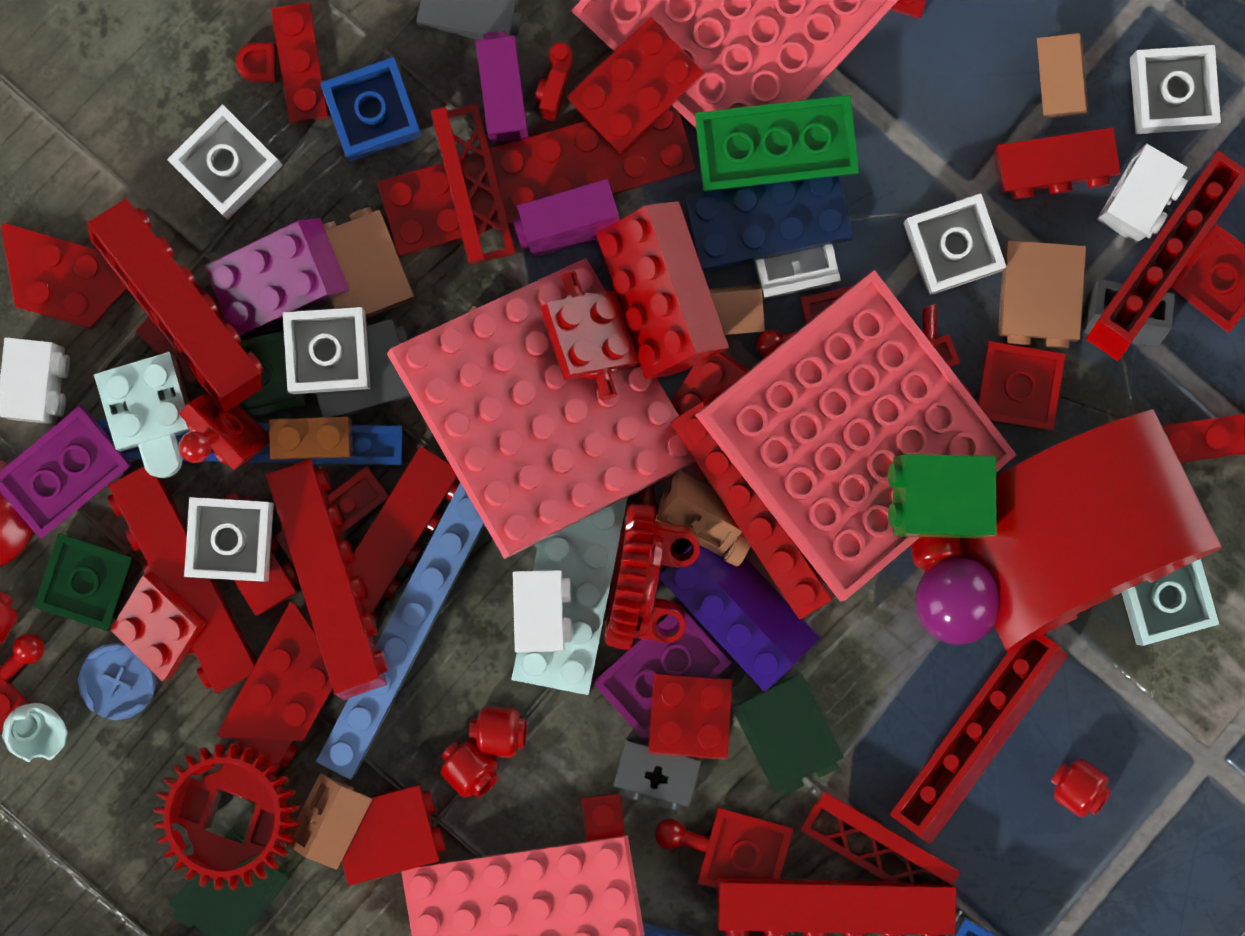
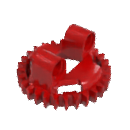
(637, 579)
(194, 807)

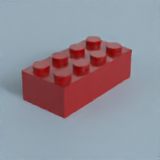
(662, 290)

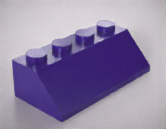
(742, 614)

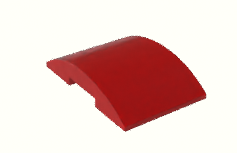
(1089, 525)

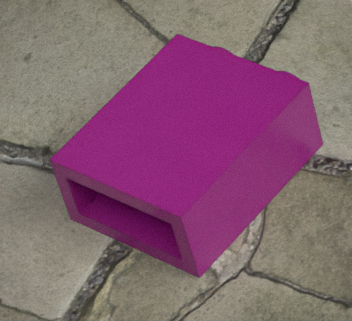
(501, 88)
(566, 218)

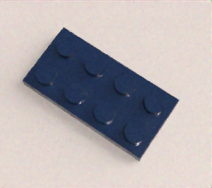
(766, 220)

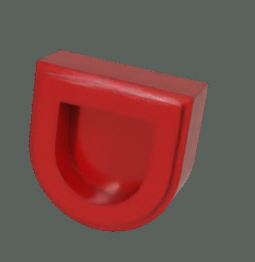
(257, 62)

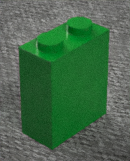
(943, 496)

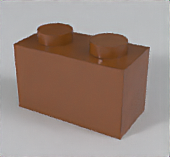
(310, 438)

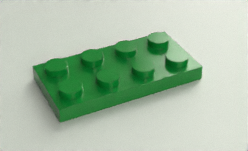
(776, 143)

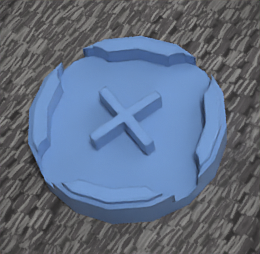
(116, 682)

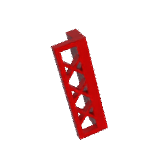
(458, 187)
(876, 832)

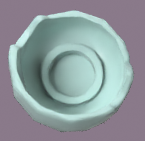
(34, 732)

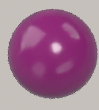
(957, 601)

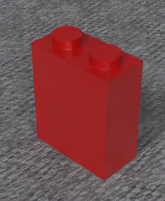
(394, 836)

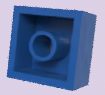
(371, 109)

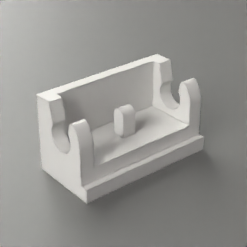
(797, 272)

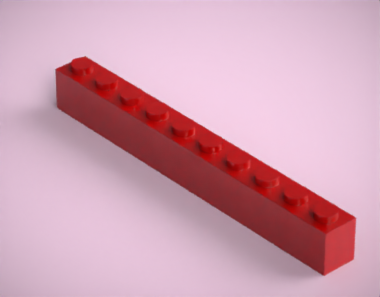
(384, 552)

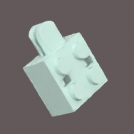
(145, 412)

